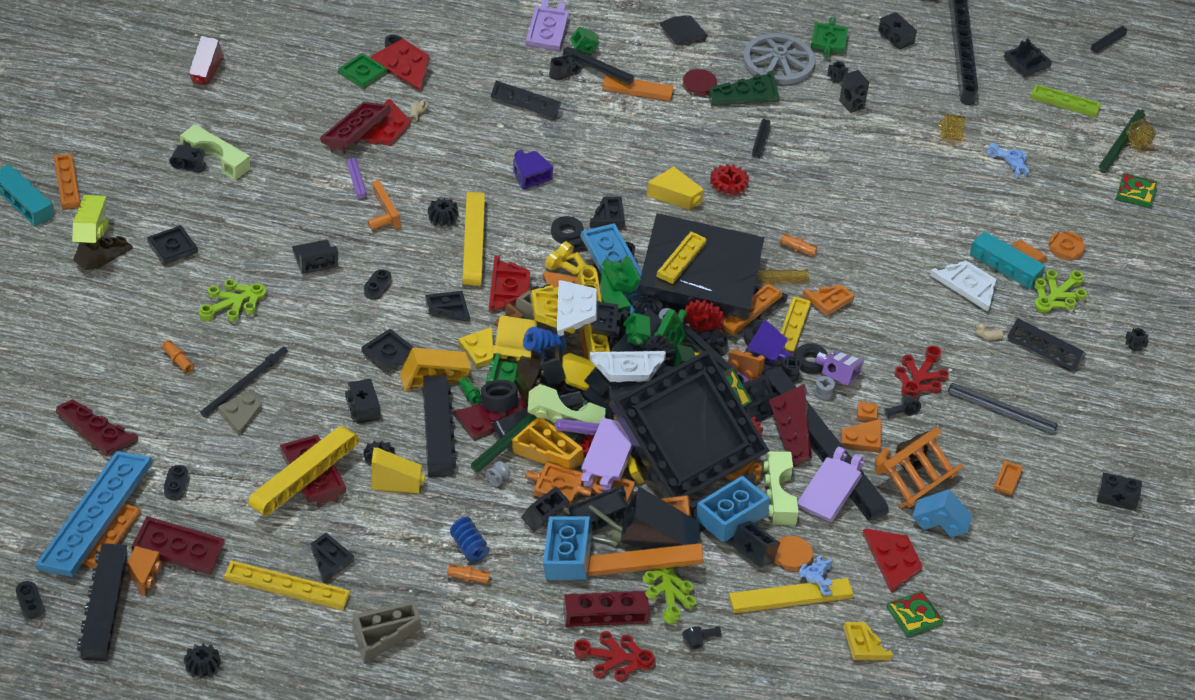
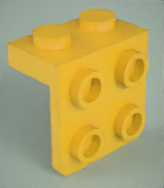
(510, 337)

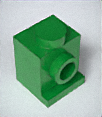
(637, 329)

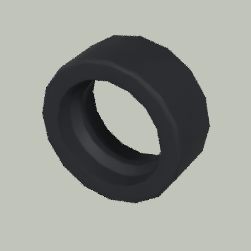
(496, 403)

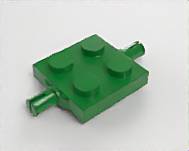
(829, 37)
(673, 327)

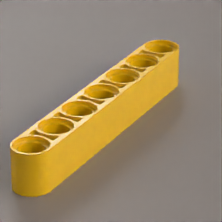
(473, 238)
(592, 281)
(303, 471)

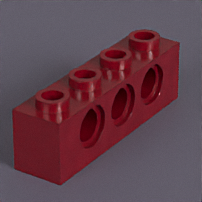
(606, 609)

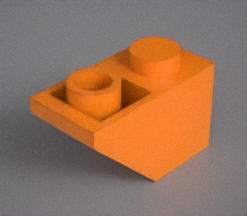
(143, 567)

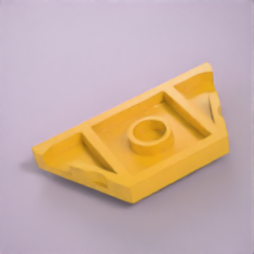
(545, 306)

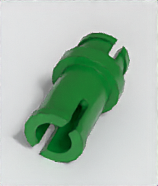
(471, 392)

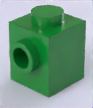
(584, 40)

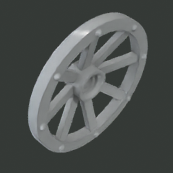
(779, 55)

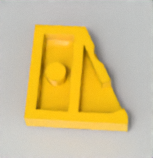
(478, 347)
(864, 643)

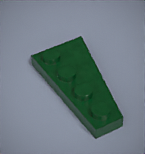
(753, 90)

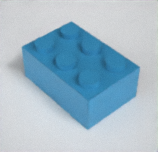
(732, 506)
(567, 548)

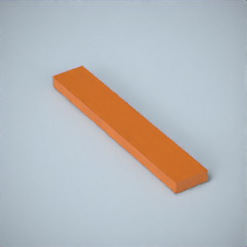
(645, 559)

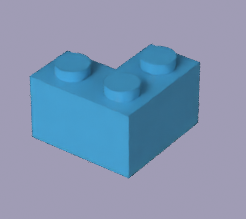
(943, 510)

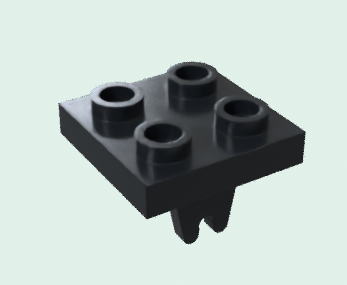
(1027, 58)

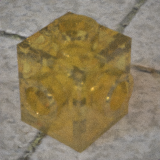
(952, 127)
(1141, 133)

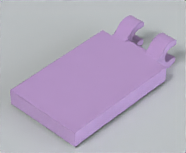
(547, 26)
(607, 454)
(831, 485)

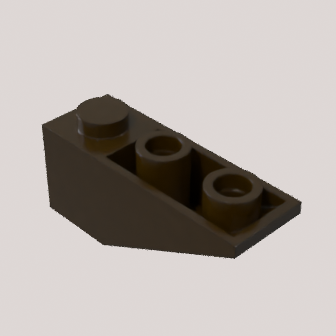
(100, 253)
(528, 376)

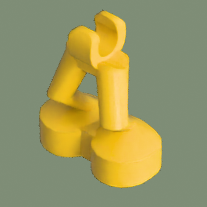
(564, 253)

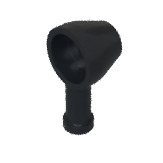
(909, 405)
(694, 635)

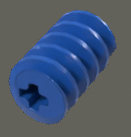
(539, 338)
(469, 539)

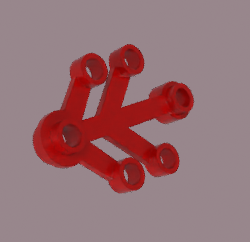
(912, 387)
(640, 658)

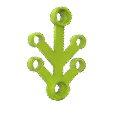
(254, 292)
(1045, 304)
(672, 612)

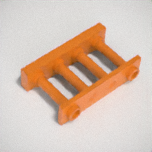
(903, 458)

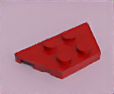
(404, 62)
(391, 129)
(507, 284)
(894, 556)

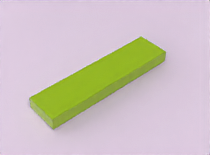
(1065, 100)

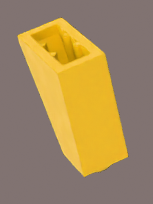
(675, 189)
(395, 473)

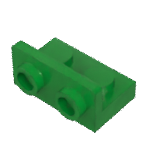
(622, 275)
(501, 370)

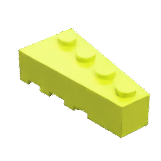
(90, 220)

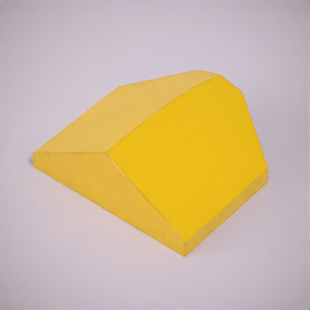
(576, 370)

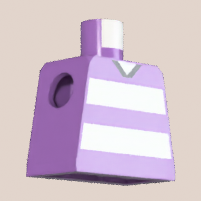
(840, 366)

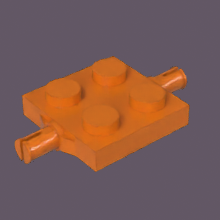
(565, 479)

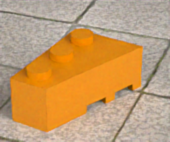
(433, 363)
(546, 444)

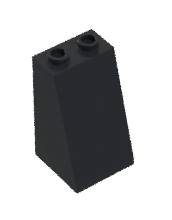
(656, 524)

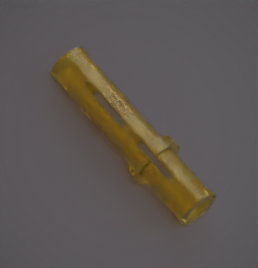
(782, 275)

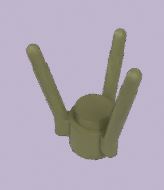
(615, 533)

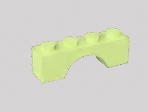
(233, 160)
(546, 404)
(783, 506)

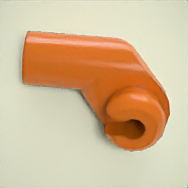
(882, 457)

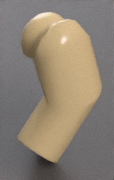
(418, 108)
(986, 334)

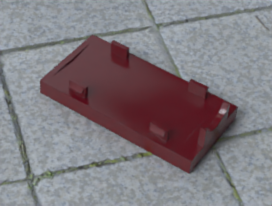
(355, 125)
(325, 486)
(180, 544)

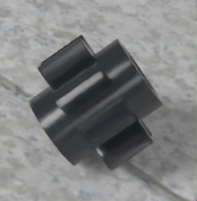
(837, 71)
(1136, 339)

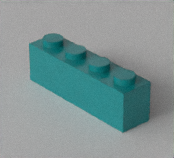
(24, 196)
(1007, 259)

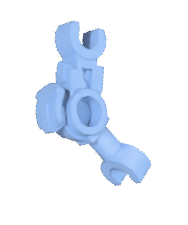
(1013, 157)
(815, 574)

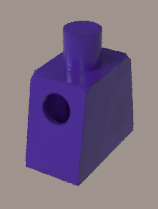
(531, 169)
(768, 343)

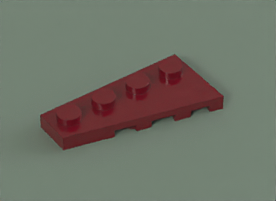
(478, 420)
(793, 424)
(95, 428)

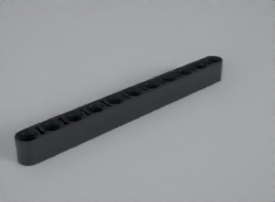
(963, 51)
(824, 444)

